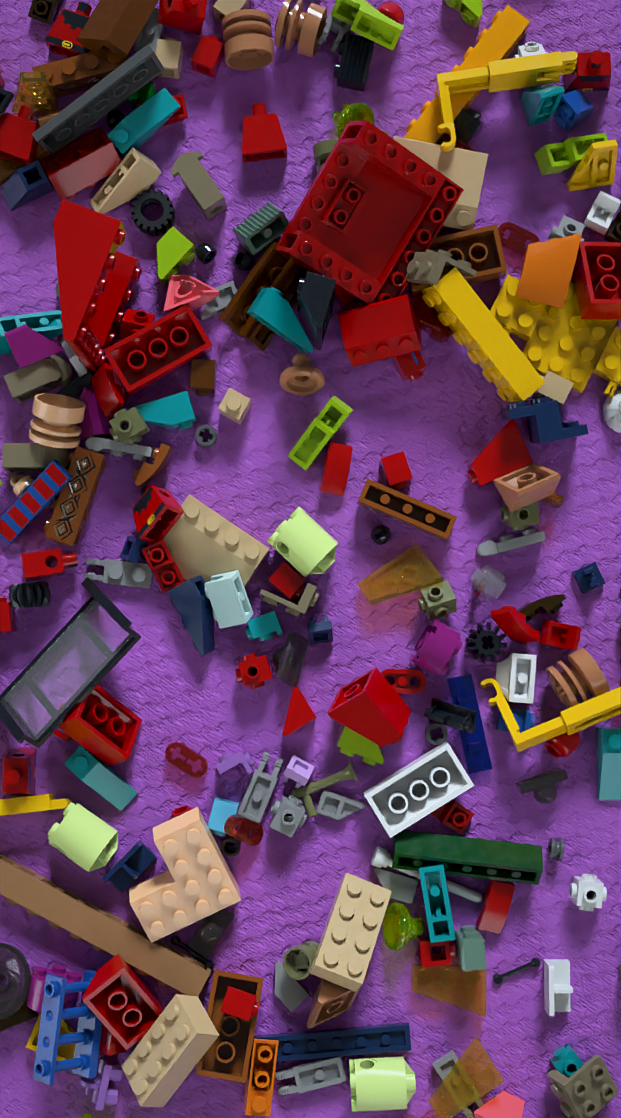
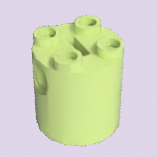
(304, 544)
(84, 838)
(381, 1083)

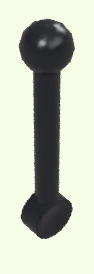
(175, 940)
(498, 978)

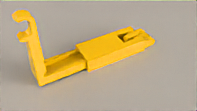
(499, 76)
(570, 721)
(32, 804)

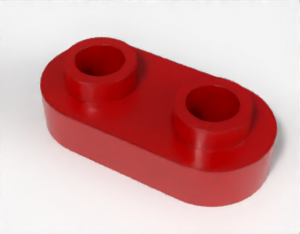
(402, 678)

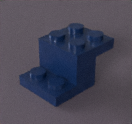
(544, 420)

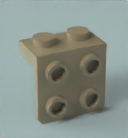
(428, 266)
(308, 599)
(585, 1090)

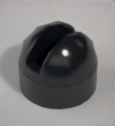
(112, 123)
(205, 253)
(243, 260)
(383, 539)
(229, 848)

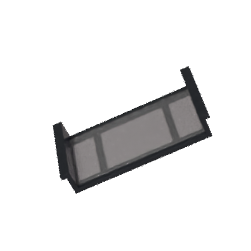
(67, 669)

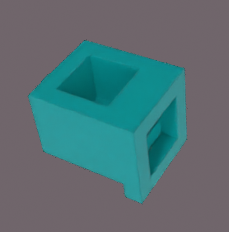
(263, 626)
(563, 1057)

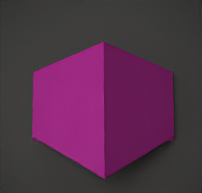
(30, 346)
(94, 420)

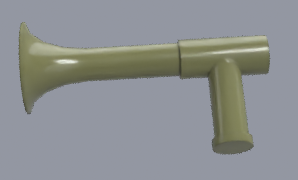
(304, 792)

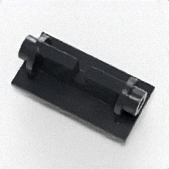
(452, 715)

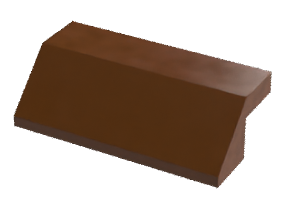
(116, 25)
(270, 271)

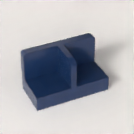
(130, 866)

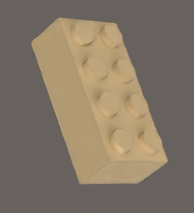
(350, 932)
(169, 1051)

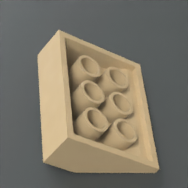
(460, 166)
(212, 545)

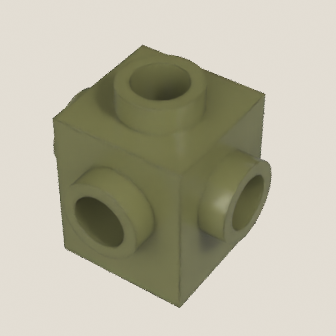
(136, 428)
(520, 518)
(437, 600)

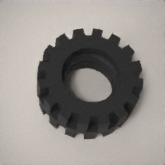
(148, 199)

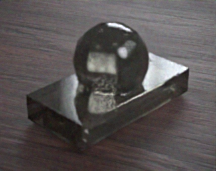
(290, 659)
(543, 785)
(210, 932)

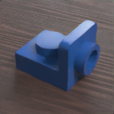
(523, 718)

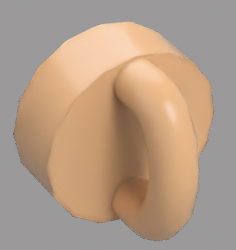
(22, 484)

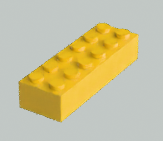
(482, 336)

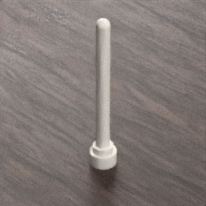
(384, 859)

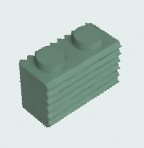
(261, 228)
(470, 948)

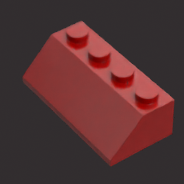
(158, 350)

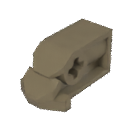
(199, 183)
(38, 378)
(31, 456)

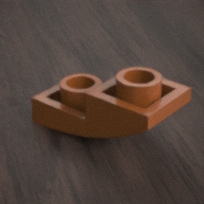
(147, 472)

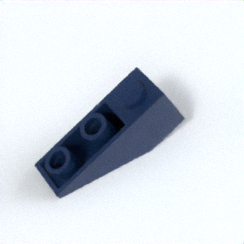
(195, 613)

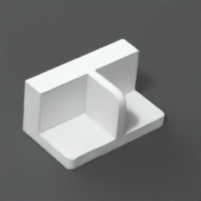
(557, 986)

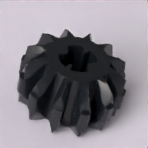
(29, 595)
(494, 641)

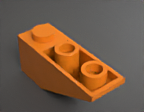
(260, 1077)

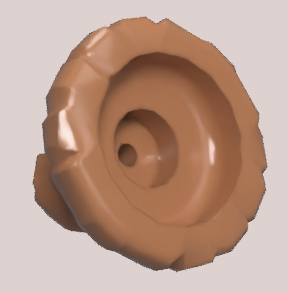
(301, 377)

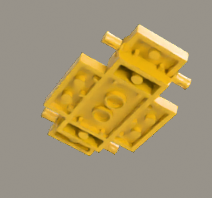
(560, 338)

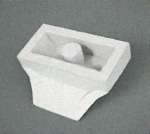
(517, 677)

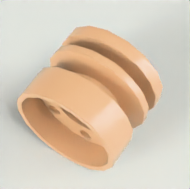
(56, 420)

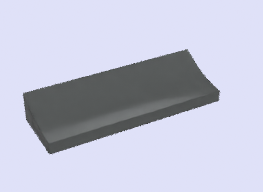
(99, 100)

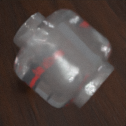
(488, 583)

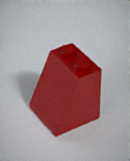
(371, 709)

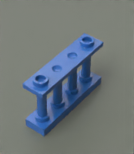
(49, 1038)

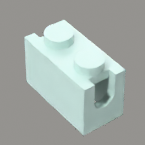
(228, 599)

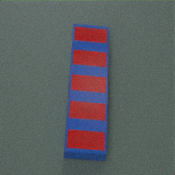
(33, 501)

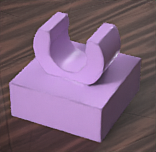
(298, 771)

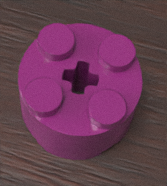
(436, 647)
(37, 984)

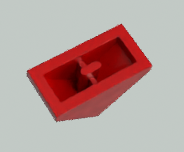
(298, 713)

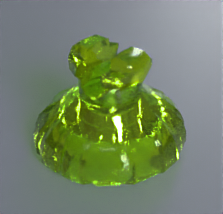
(350, 113)
(400, 927)

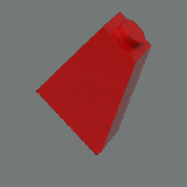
(500, 457)

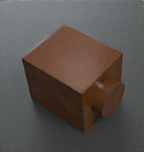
(203, 376)

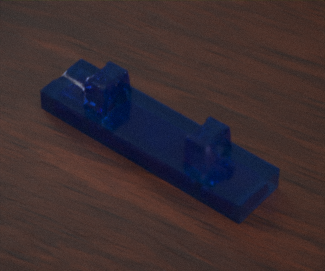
(464, 695)

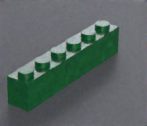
(468, 856)

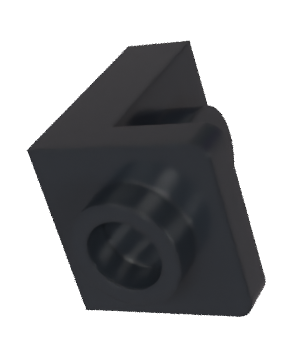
(467, 124)

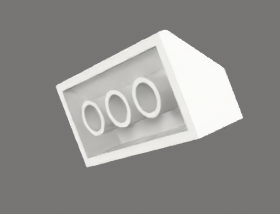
(418, 789)

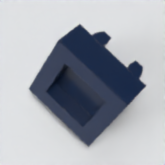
(132, 550)
(588, 577)
(320, 632)

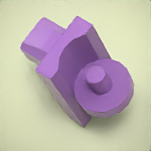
(103, 1094)

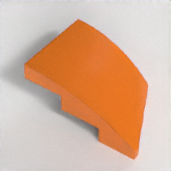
(548, 270)

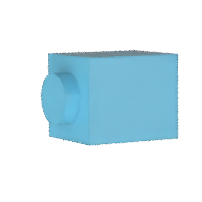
(221, 811)

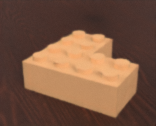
(194, 884)

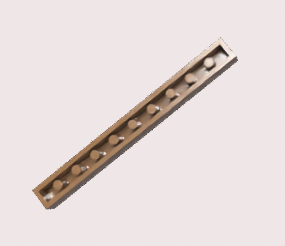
(101, 928)

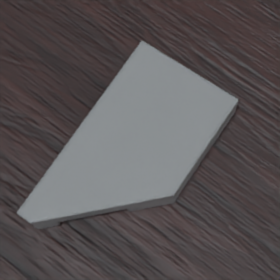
(219, 304)
(74, 359)
(337, 805)
(402, 886)
(287, 989)

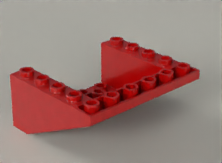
(368, 214)
(92, 279)

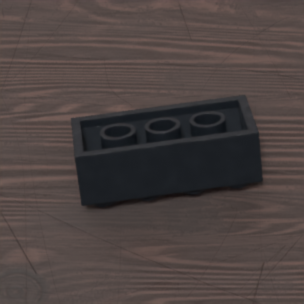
(316, 305)

